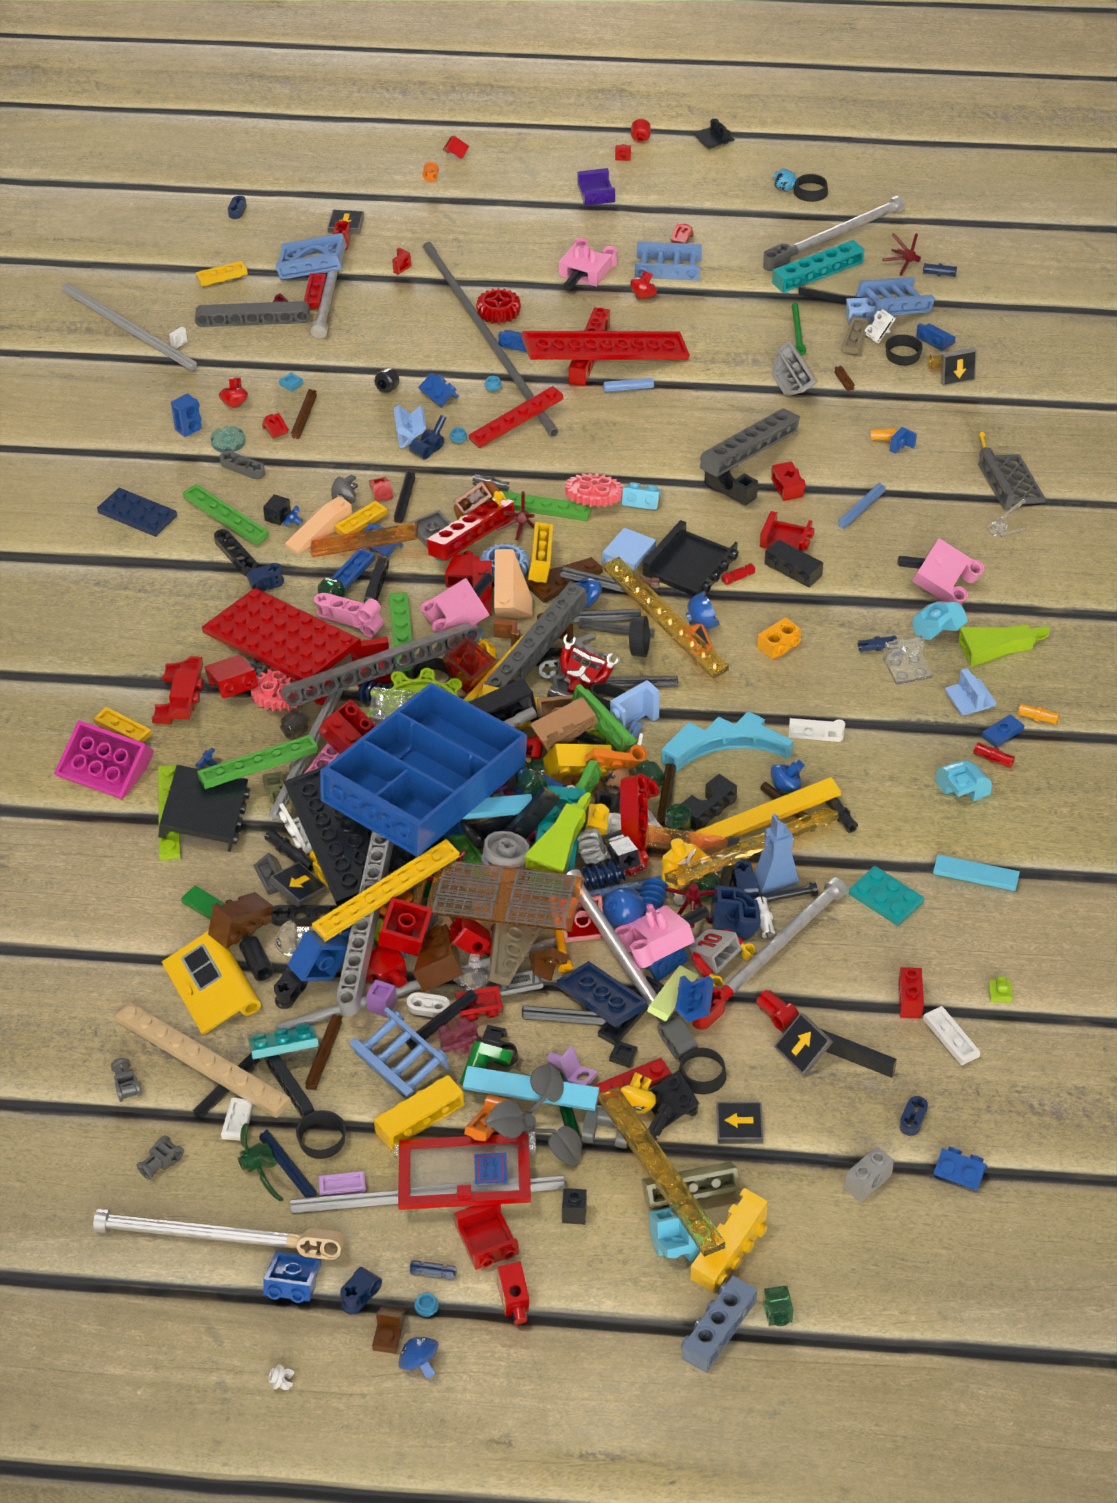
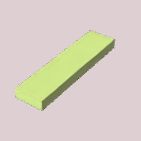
(666, 1000)

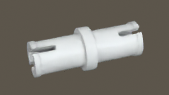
(766, 918)

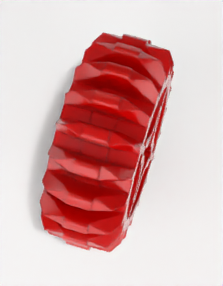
(498, 306)

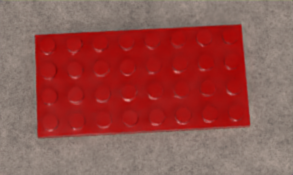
(281, 635)

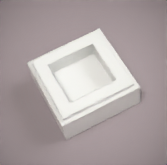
(178, 337)

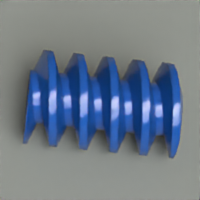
(654, 893)

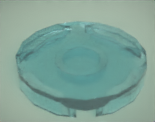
(228, 439)

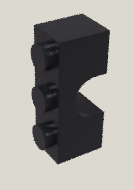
(742, 489)
(719, 794)

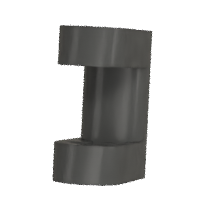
(600, 1118)

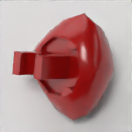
(642, 287)
(235, 394)

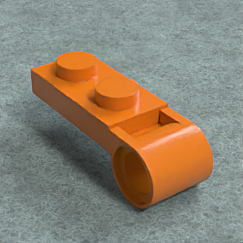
(616, 759)
(476, 1127)

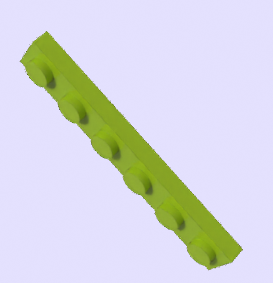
(169, 847)

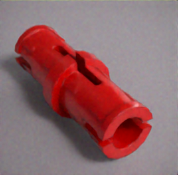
(994, 755)

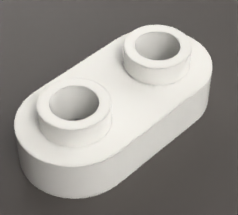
(429, 1004)

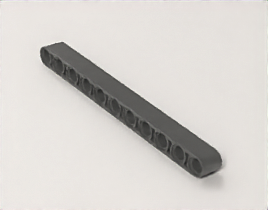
(372, 665)

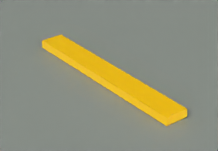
(782, 807)
(385, 889)

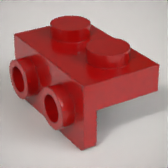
(487, 1004)

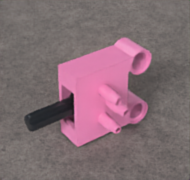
(586, 265)
(659, 933)

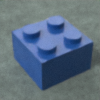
(318, 959)

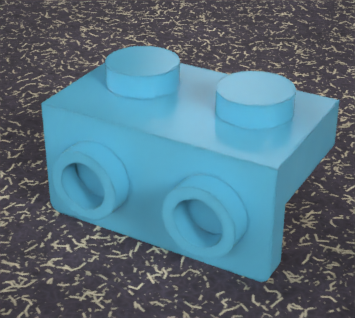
(641, 496)

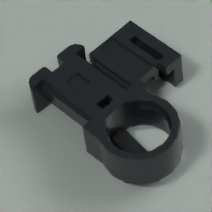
(492, 1037)

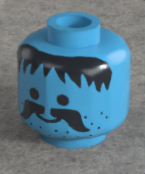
(784, 179)

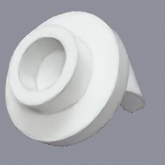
(277, 1379)

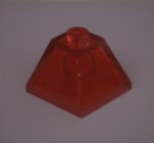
(468, 663)

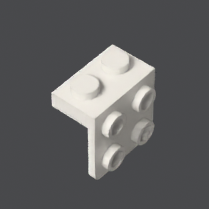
(295, 829)

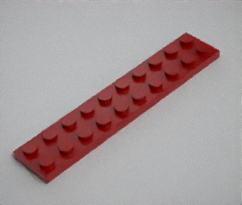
(605, 345)

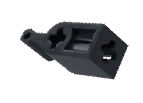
(621, 850)

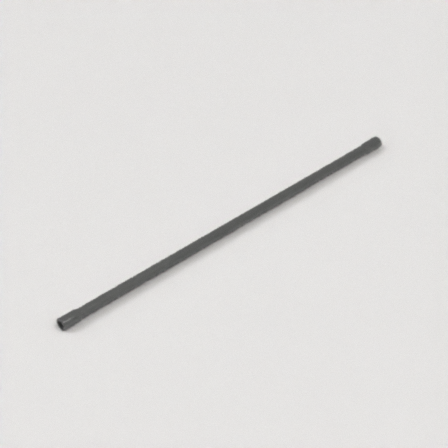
(432, 252)

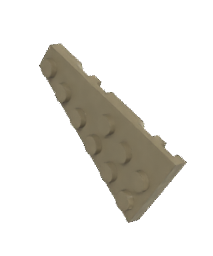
(509, 950)

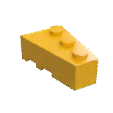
(570, 759)

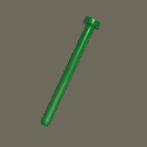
(797, 327)

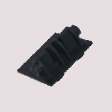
(714, 135)
(677, 1094)

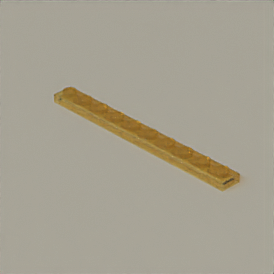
(666, 618)
(746, 849)
(662, 1172)

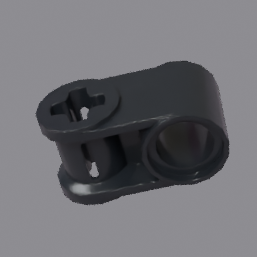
(288, 989)

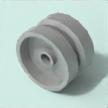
(505, 850)

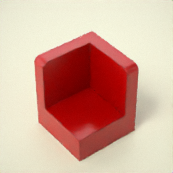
(456, 147)

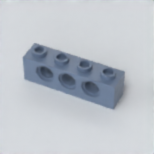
(704, 1354)

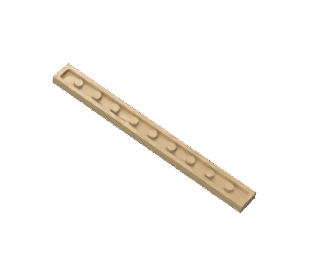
(203, 1060)

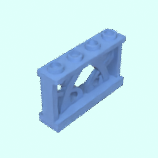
(291, 259)

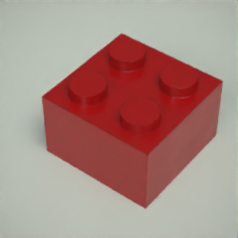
(405, 926)

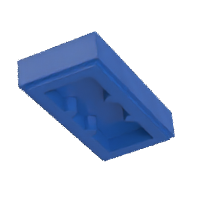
(1003, 730)

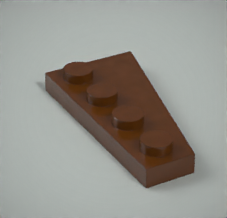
(556, 584)

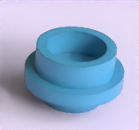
(493, 383)
(458, 435)
(426, 1304)

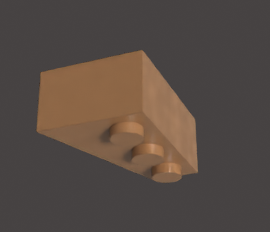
(564, 724)

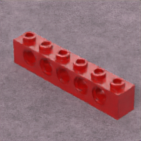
(580, 369)
(469, 529)

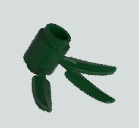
(256, 1157)

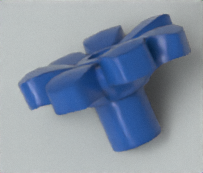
(293, 517)
(206, 759)

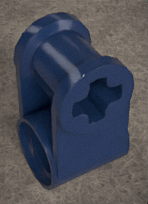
(264, 578)
(744, 877)
(359, 1290)

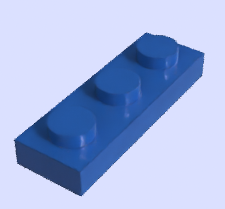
(354, 567)

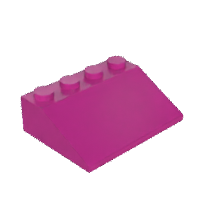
(103, 760)

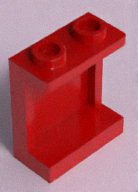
(792, 534)
(369, 648)
(231, 676)
(485, 1235)

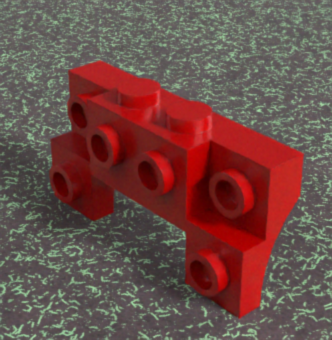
(184, 690)

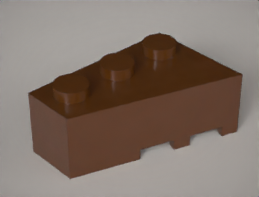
(239, 918)
(437, 960)

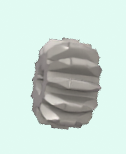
(591, 846)

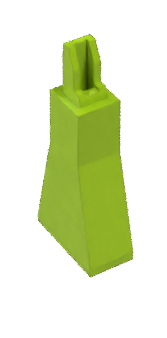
(989, 643)
(555, 847)

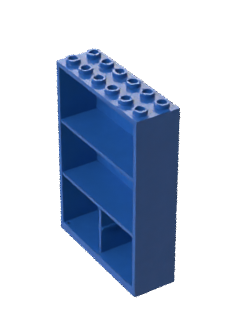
(423, 768)

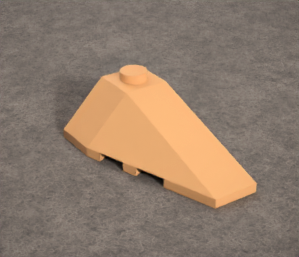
(319, 524)
(511, 591)

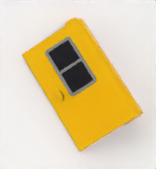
(216, 983)

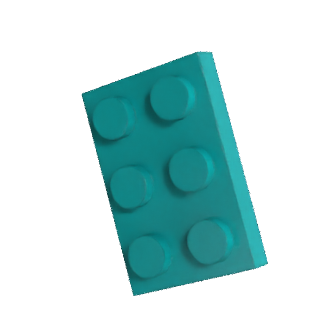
(886, 895)
(283, 1041)

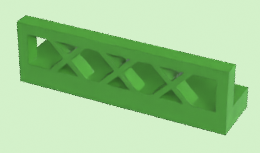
(607, 724)

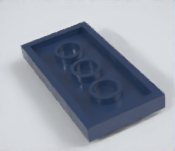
(137, 511)
(602, 994)

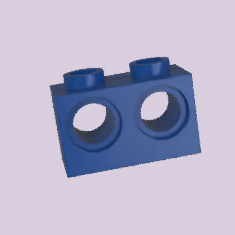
(186, 415)

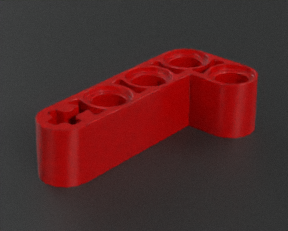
(634, 806)

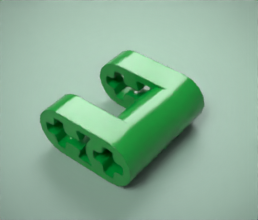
(482, 1053)

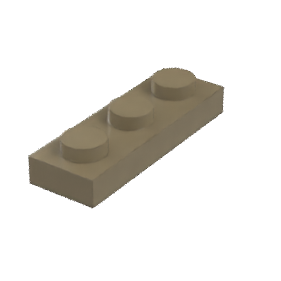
(855, 335)

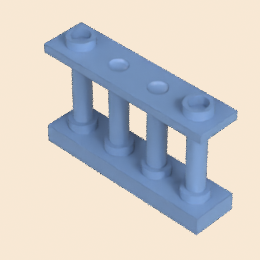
(669, 251)
(896, 305)
(393, 1075)

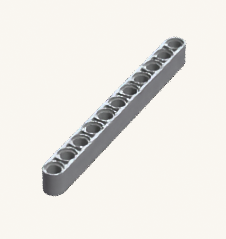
(363, 931)

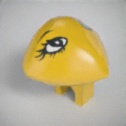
(638, 1096)

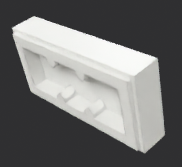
(237, 1115)

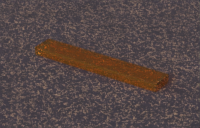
(364, 539)

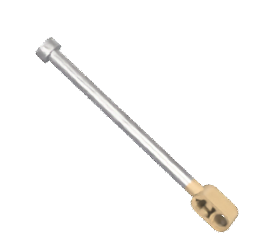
(310, 1244)

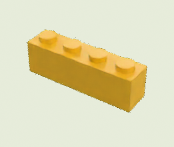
(540, 552)
(419, 1111)

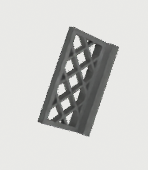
(999, 481)

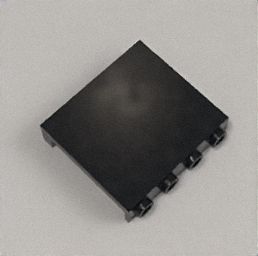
(688, 561)
(201, 811)

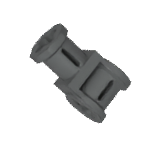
(125, 1079)
(162, 1155)

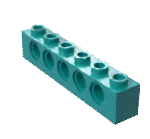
(818, 266)

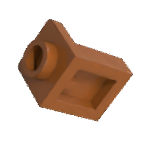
(506, 629)

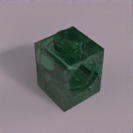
(778, 1306)

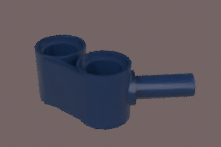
(430, 441)

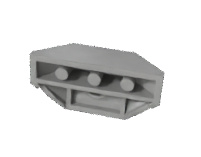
(792, 371)

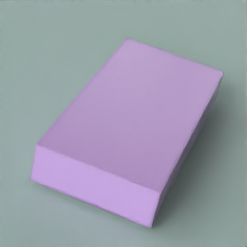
(342, 1184)

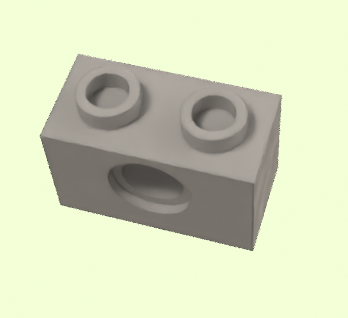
(868, 1174)

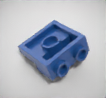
(291, 1277)

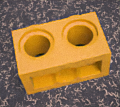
(779, 638)

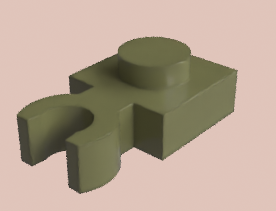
(273, 784)

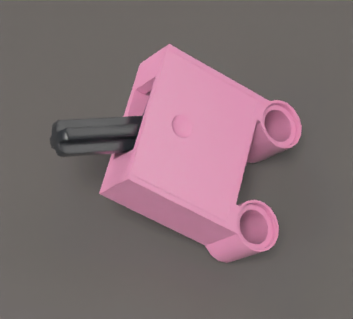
(942, 569)
(458, 604)

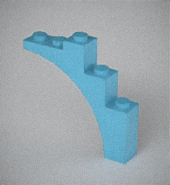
(721, 735)

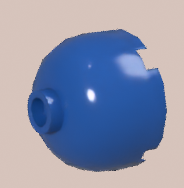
(701, 611)
(623, 907)

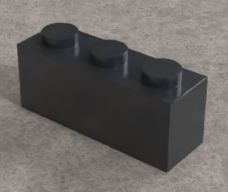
(793, 563)

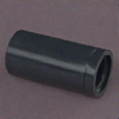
(256, 958)

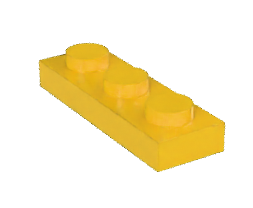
(221, 273)
(361, 519)
(121, 725)

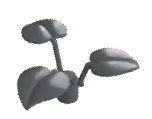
(508, 1122)

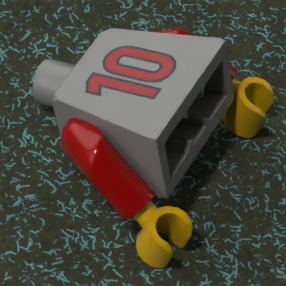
(715, 949)

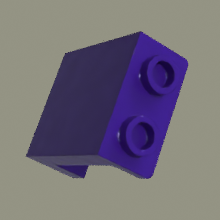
(595, 187)

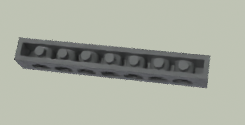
(749, 442)
(540, 636)

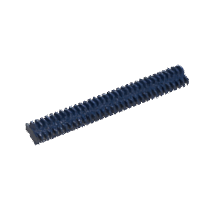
(288, 1165)

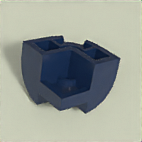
(734, 911)

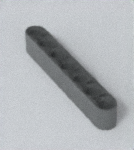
(252, 314)

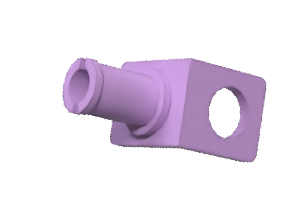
(571, 1067)

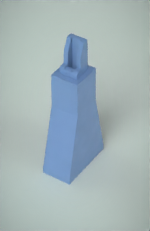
(776, 864)

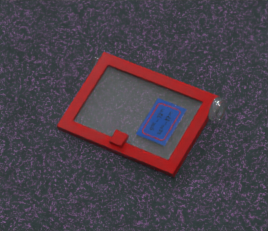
(464, 1171)

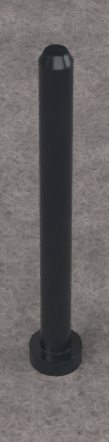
(811, 889)

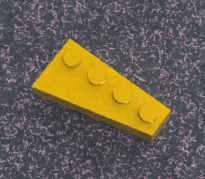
(740, 1231)

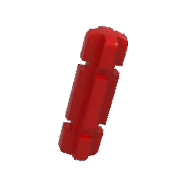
(738, 574)

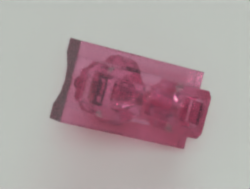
(458, 1038)

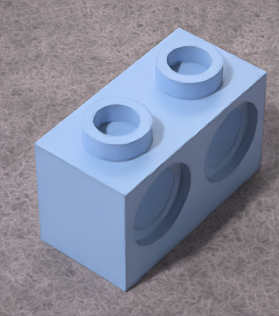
(860, 308)

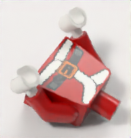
(584, 667)

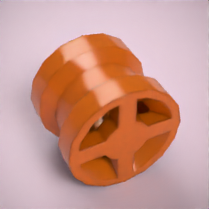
(430, 176)

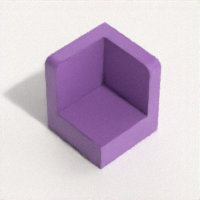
(381, 996)

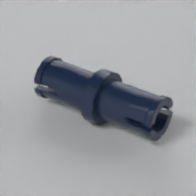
(939, 269)
(874, 644)

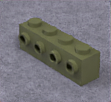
(701, 1181)

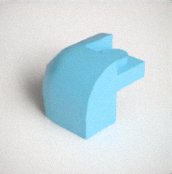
(938, 617)
(963, 778)
(670, 1235)

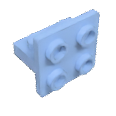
(408, 425)
(970, 694)

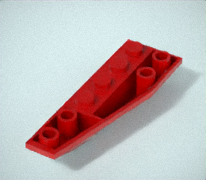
(345, 726)

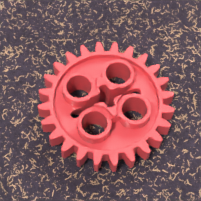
(593, 490)
(269, 688)

